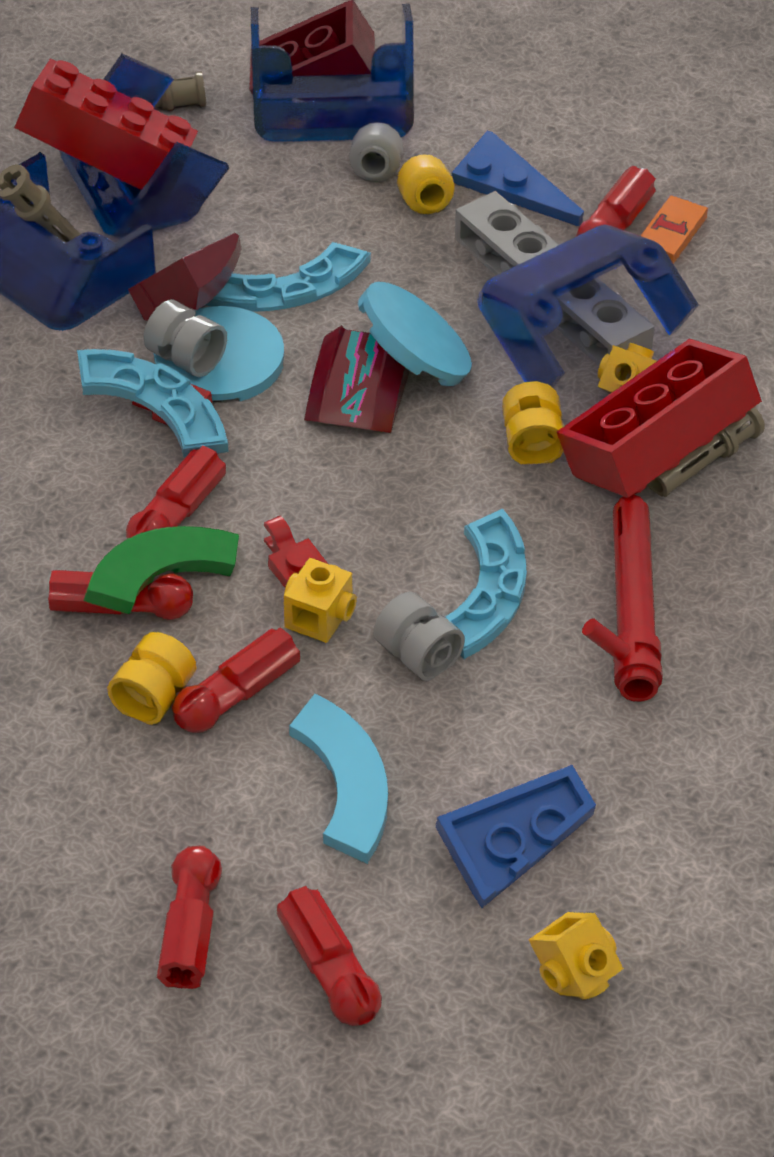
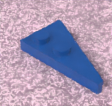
(498, 168)

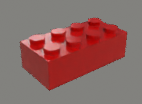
(100, 124)
(659, 417)

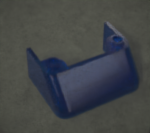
(332, 104)
(174, 189)
(69, 280)
(524, 302)

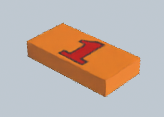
(675, 225)

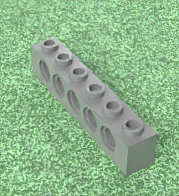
(591, 313)

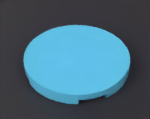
(415, 333)
(250, 359)

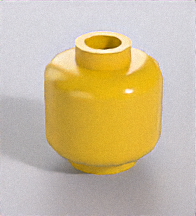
(425, 184)

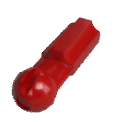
(622, 201)
(180, 492)
(166, 596)
(237, 679)
(189, 918)
(329, 956)

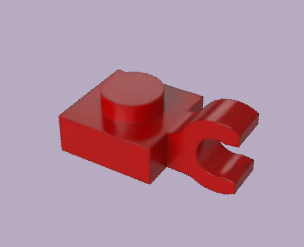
(287, 555)

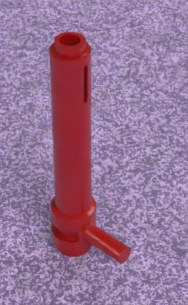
(636, 646)

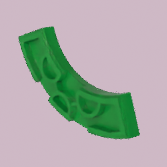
(144, 556)

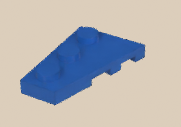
(514, 830)

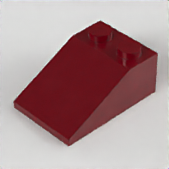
(327, 43)

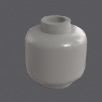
(376, 152)

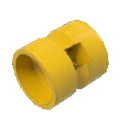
(531, 422)
(152, 677)

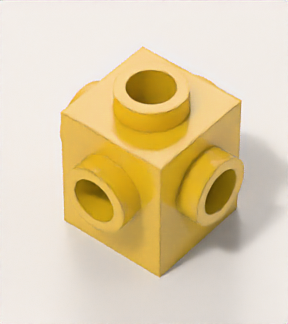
(623, 365)
(318, 600)
(576, 955)

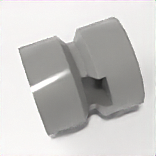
(184, 338)
(418, 635)

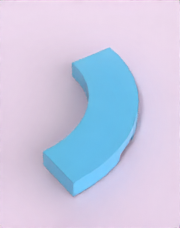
(314, 281)
(160, 390)
(499, 584)
(357, 772)

